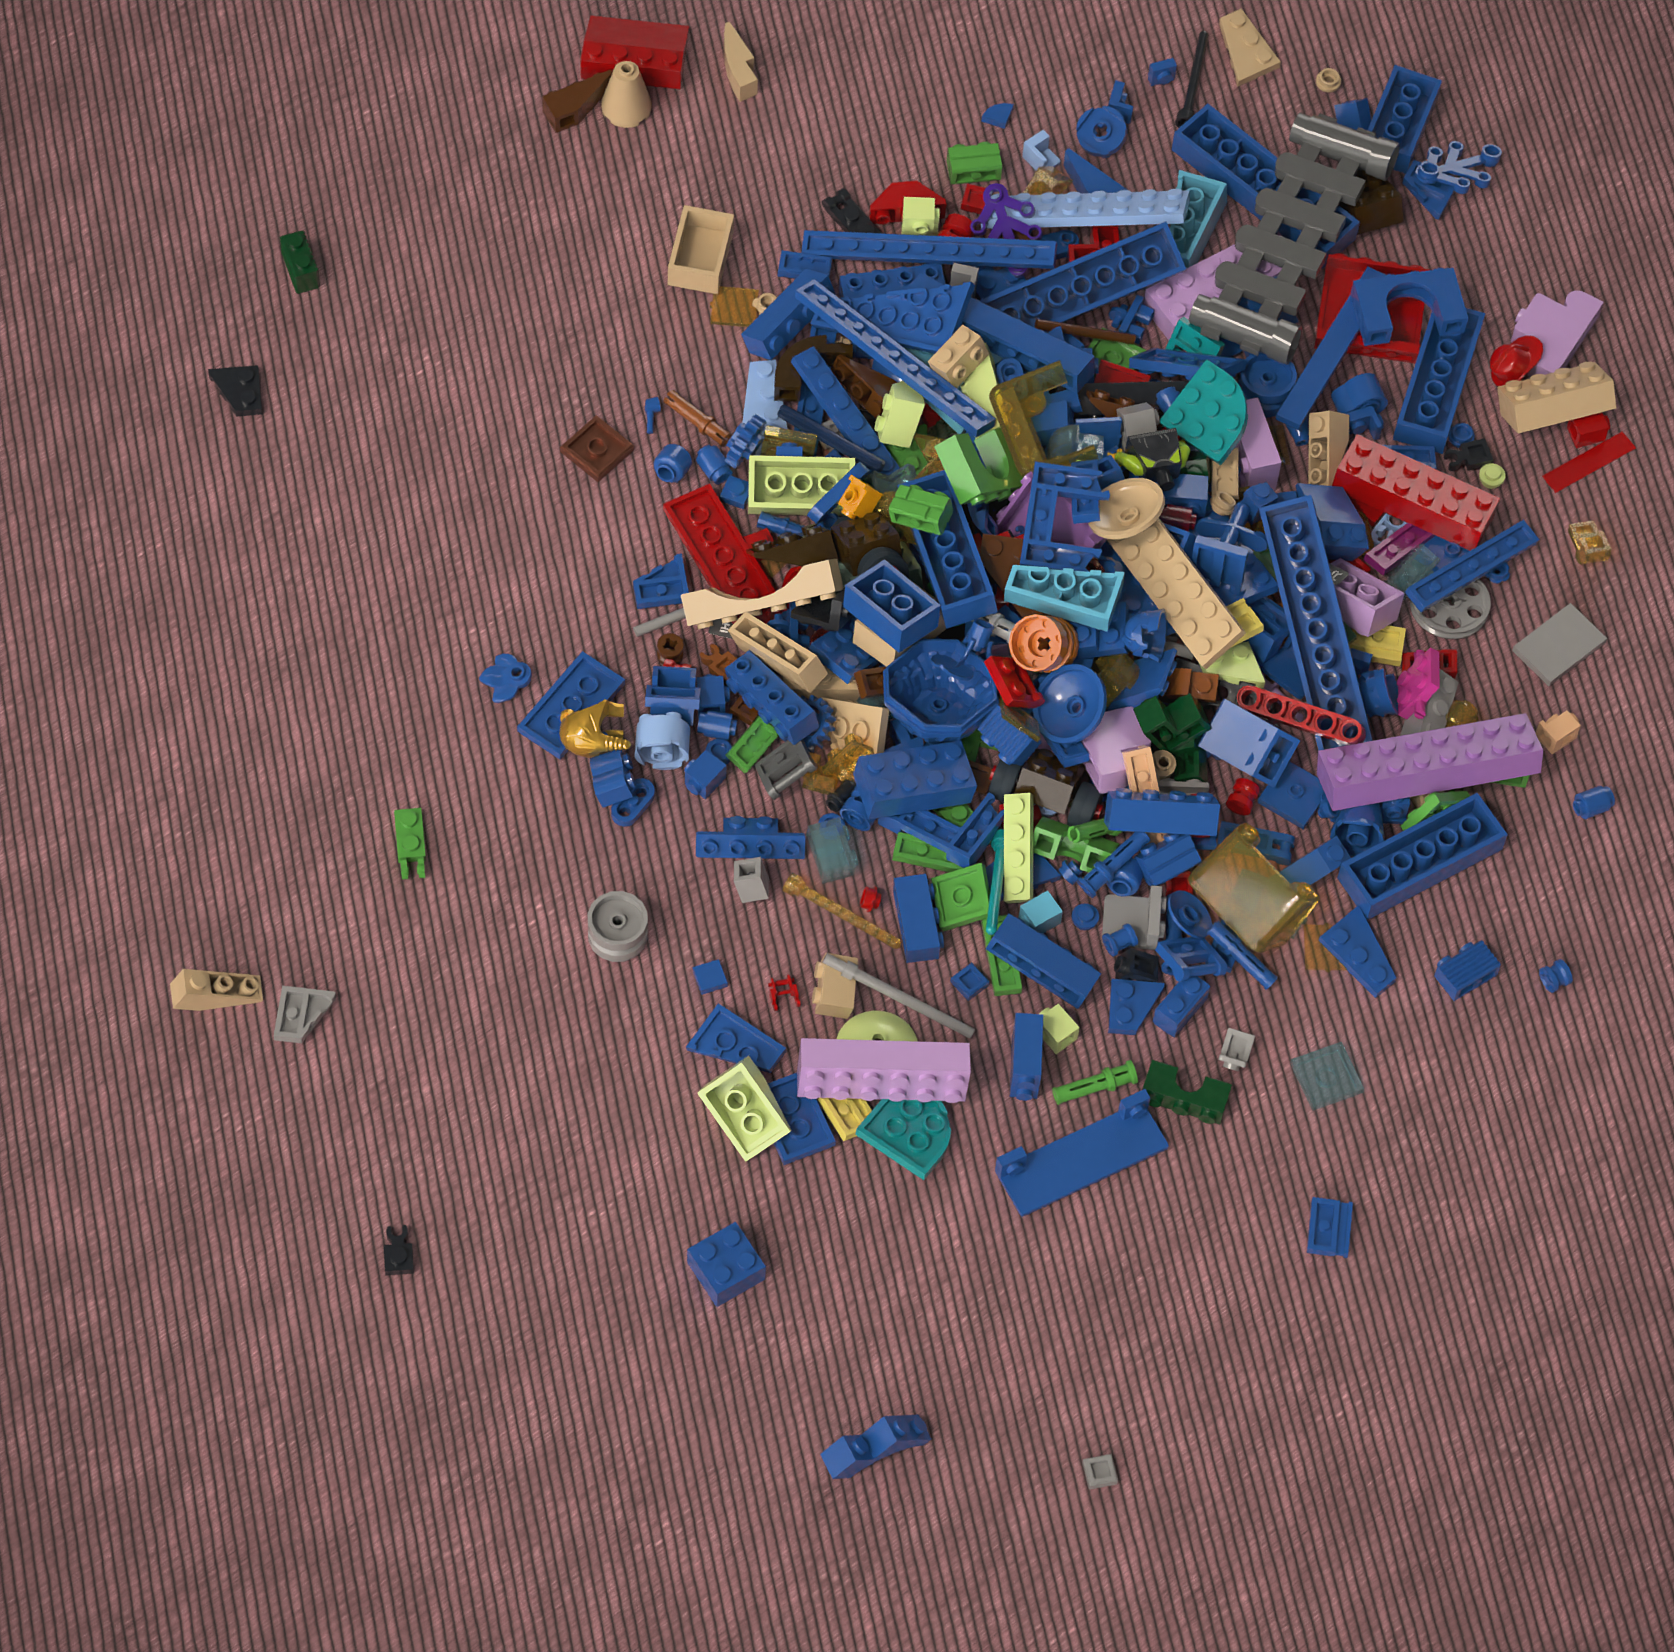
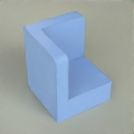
(1037, 151)

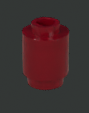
(1178, 517)

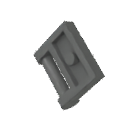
(780, 762)

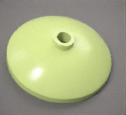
(876, 1025)

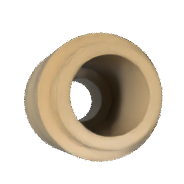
(1167, 764)

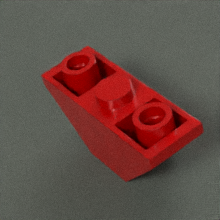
(889, 204)

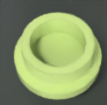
(1492, 475)

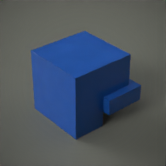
(673, 691)

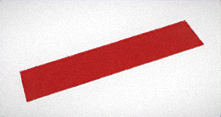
(1588, 462)

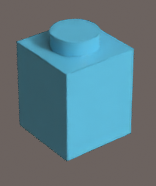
(1041, 913)

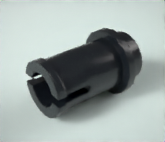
(840, 795)

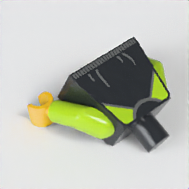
(1154, 456)

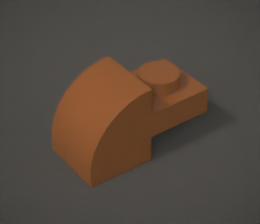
(1185, 681)

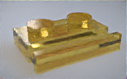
(776, 436)

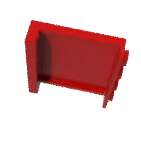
(1404, 312)

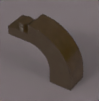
(787, 379)

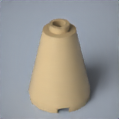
(626, 96)

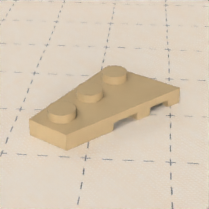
(1247, 48)

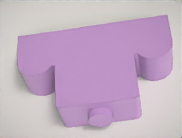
(1557, 327)
(1115, 734)

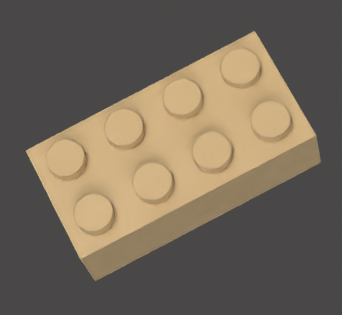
(1556, 397)

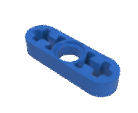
(833, 496)

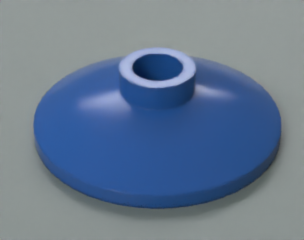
(1189, 914)

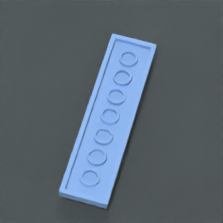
(1101, 208)

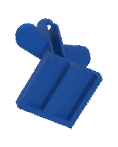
(1223, 559)

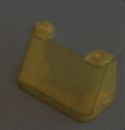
(1251, 891)

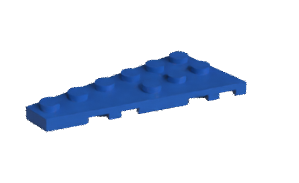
(913, 317)

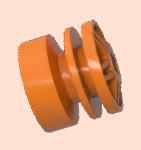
(1030, 643)

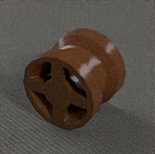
(664, 651)

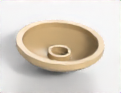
(1130, 510)

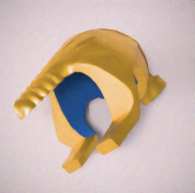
(582, 732)

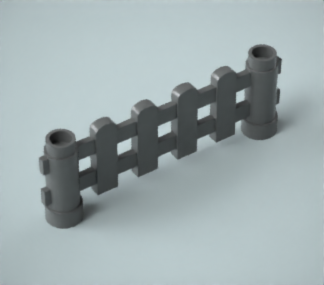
(1263, 330)

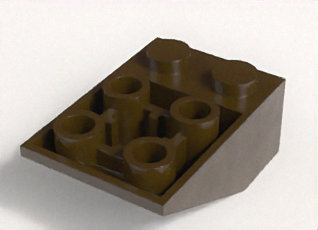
(1377, 206)
(800, 549)

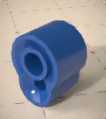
(1360, 393)

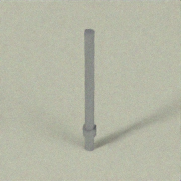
(850, 970)

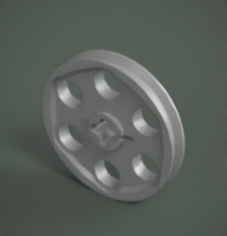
(1457, 612)

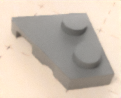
(300, 1012)

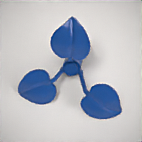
(976, 640)

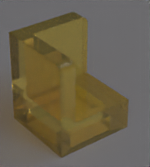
(817, 780)

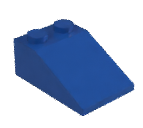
(1339, 521)

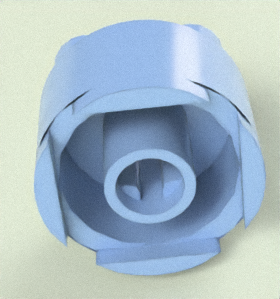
(662, 740)

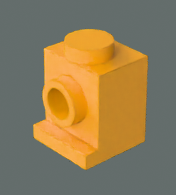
(859, 498)

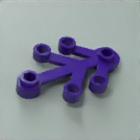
(1004, 222)

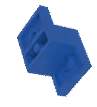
(1275, 629)

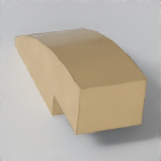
(739, 65)

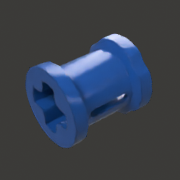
(1120, 939)

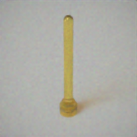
(797, 887)

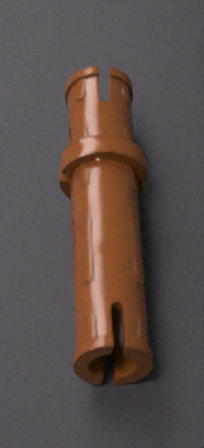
(706, 424)

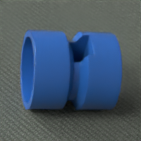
(854, 812)

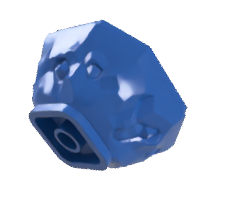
(932, 701)

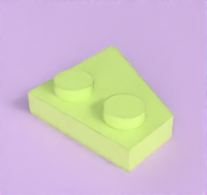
(1237, 665)

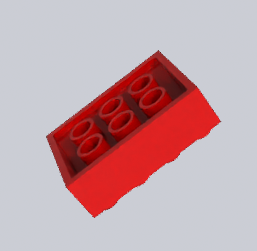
(652, 46)

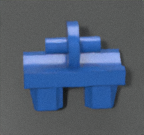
(1127, 320)
(789, 627)

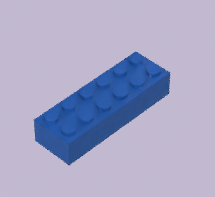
(1437, 384)
(953, 561)
(1422, 856)

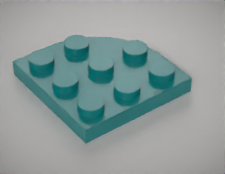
(1209, 413)
(908, 1133)

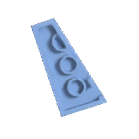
(760, 395)

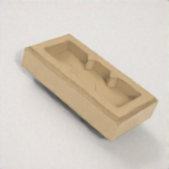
(1226, 476)

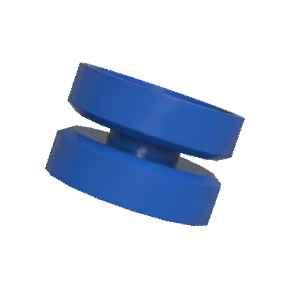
(1267, 381)

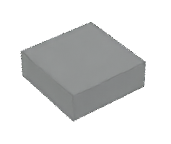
(1100, 1471)

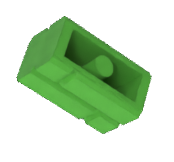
(974, 163)
(921, 509)

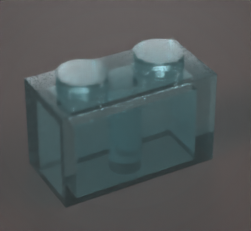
(831, 850)

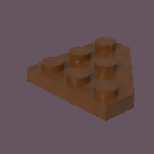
(998, 557)

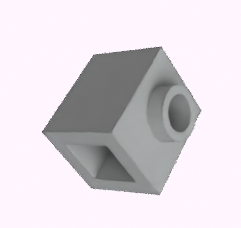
(751, 880)

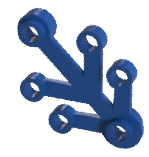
(1430, 172)

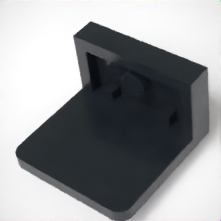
(825, 613)

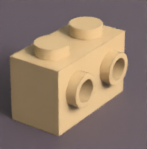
(959, 356)
(834, 992)

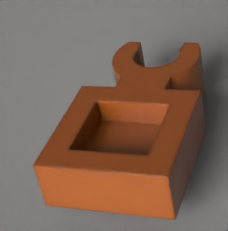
(717, 662)

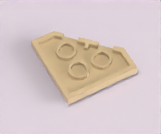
(860, 719)

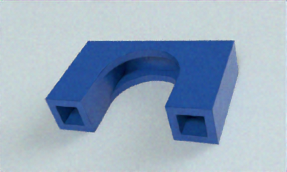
(1434, 287)

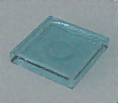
(1327, 1076)

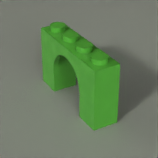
(968, 475)

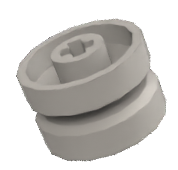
(617, 926)

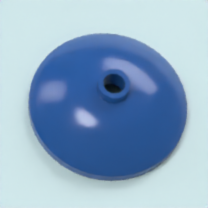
(1063, 694)

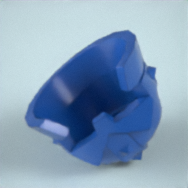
(1146, 634)
(1379, 693)

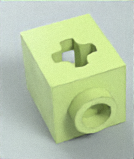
(1058, 1028)

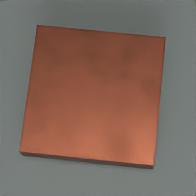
(597, 448)

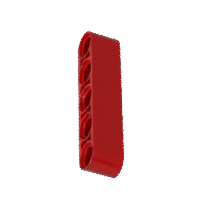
(1291, 707)

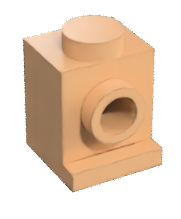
(1558, 731)

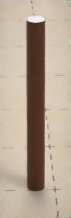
(1086, 331)

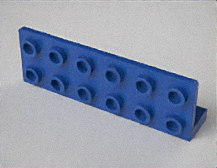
(1081, 1157)

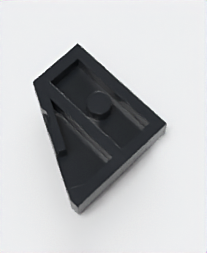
(239, 388)

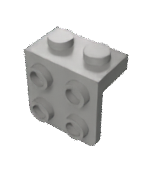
(1140, 913)

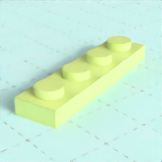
(1018, 847)

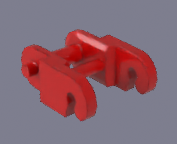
(792, 990)

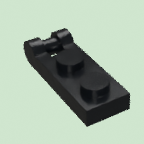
(851, 217)

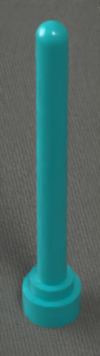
(997, 844)

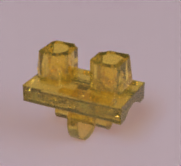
(843, 761)

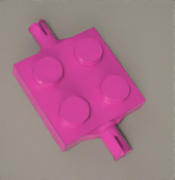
(1418, 684)

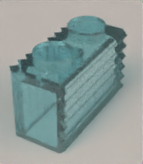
(1413, 568)

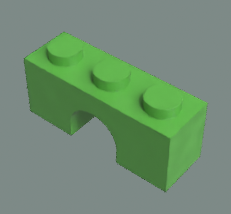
(1051, 840)

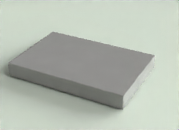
(1559, 644)

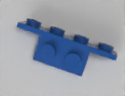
(750, 839)

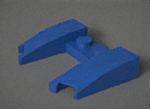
(1047, 484)
(961, 845)

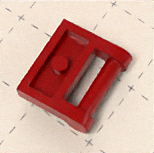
(1013, 683)

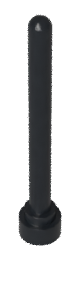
(1187, 111)

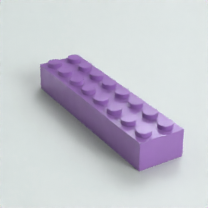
(1429, 761)

